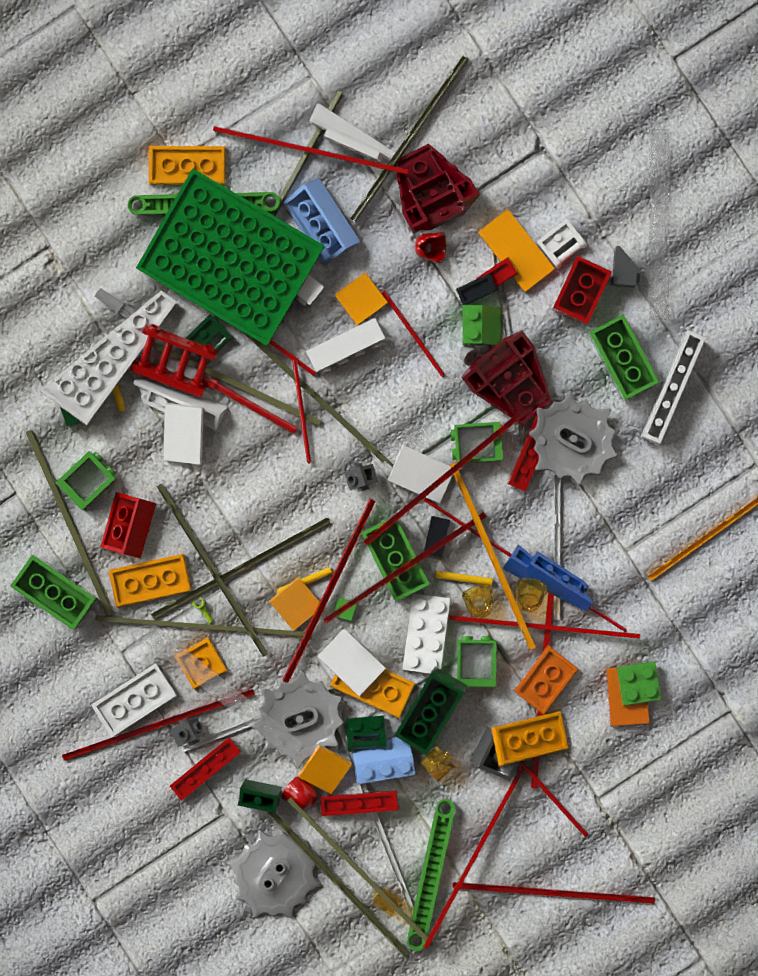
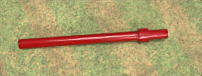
(212, 383)

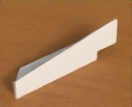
(349, 136)
(158, 394)

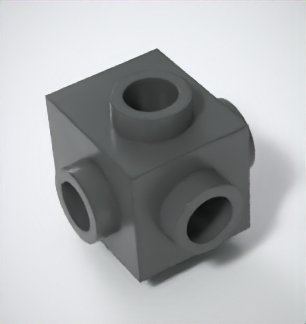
(361, 477)
(187, 731)

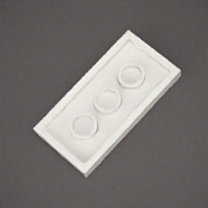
(426, 633)
(133, 700)

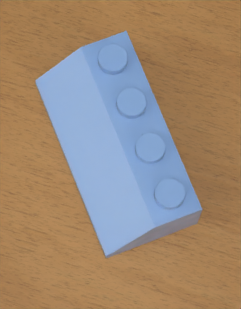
(321, 220)

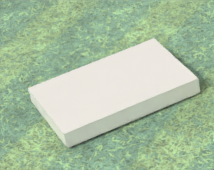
(183, 433)
(417, 472)
(351, 662)

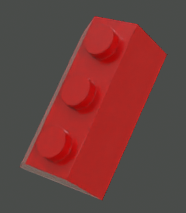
(128, 525)

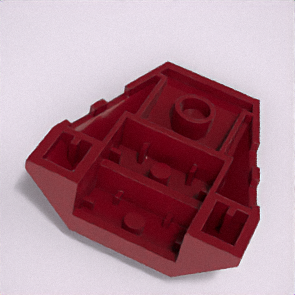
(432, 189)
(510, 378)

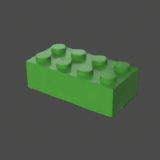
(623, 357)
(391, 552)
(53, 592)

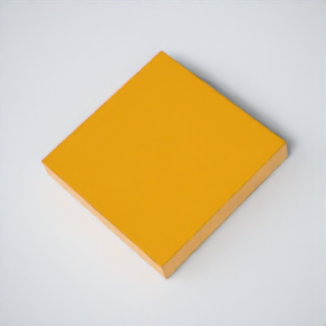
(361, 299)
(295, 603)
(208, 655)
(325, 769)

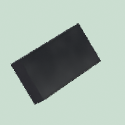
(477, 289)
(437, 531)

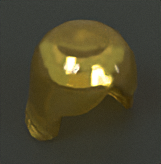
(476, 594)
(530, 594)

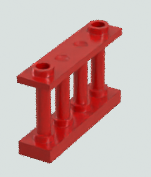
(161, 374)

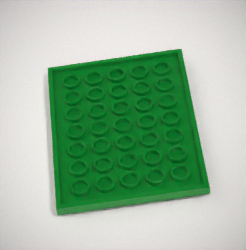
(230, 257)

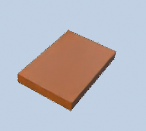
(545, 679)
(620, 713)

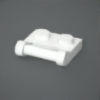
(559, 237)

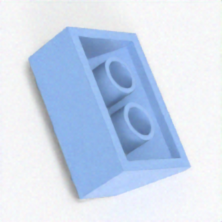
(383, 764)

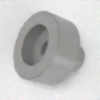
(469, 354)

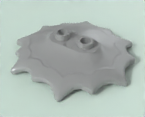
(581, 424)
(296, 699)
(259, 863)

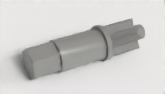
(115, 304)

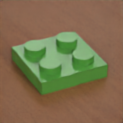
(638, 683)

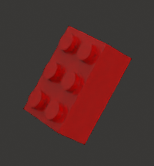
(581, 290)

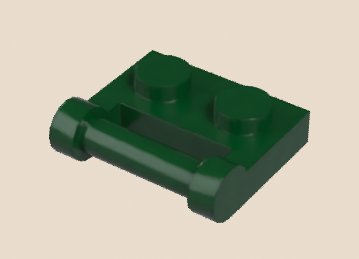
(207, 331)
(364, 728)

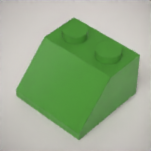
(481, 325)

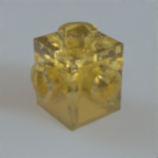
(438, 763)

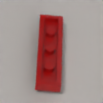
(525, 463)
(205, 768)
(359, 803)

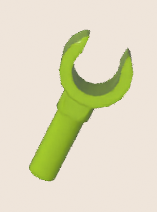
(202, 608)

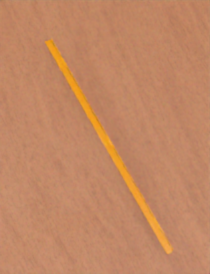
(703, 539)
(493, 558)

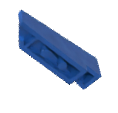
(556, 578)

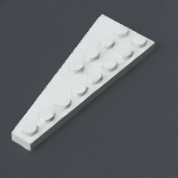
(95, 374)

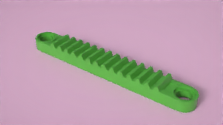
(160, 204)
(431, 872)

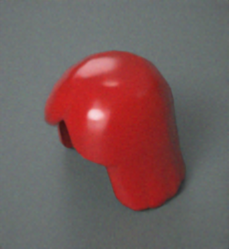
(438, 246)
(301, 793)

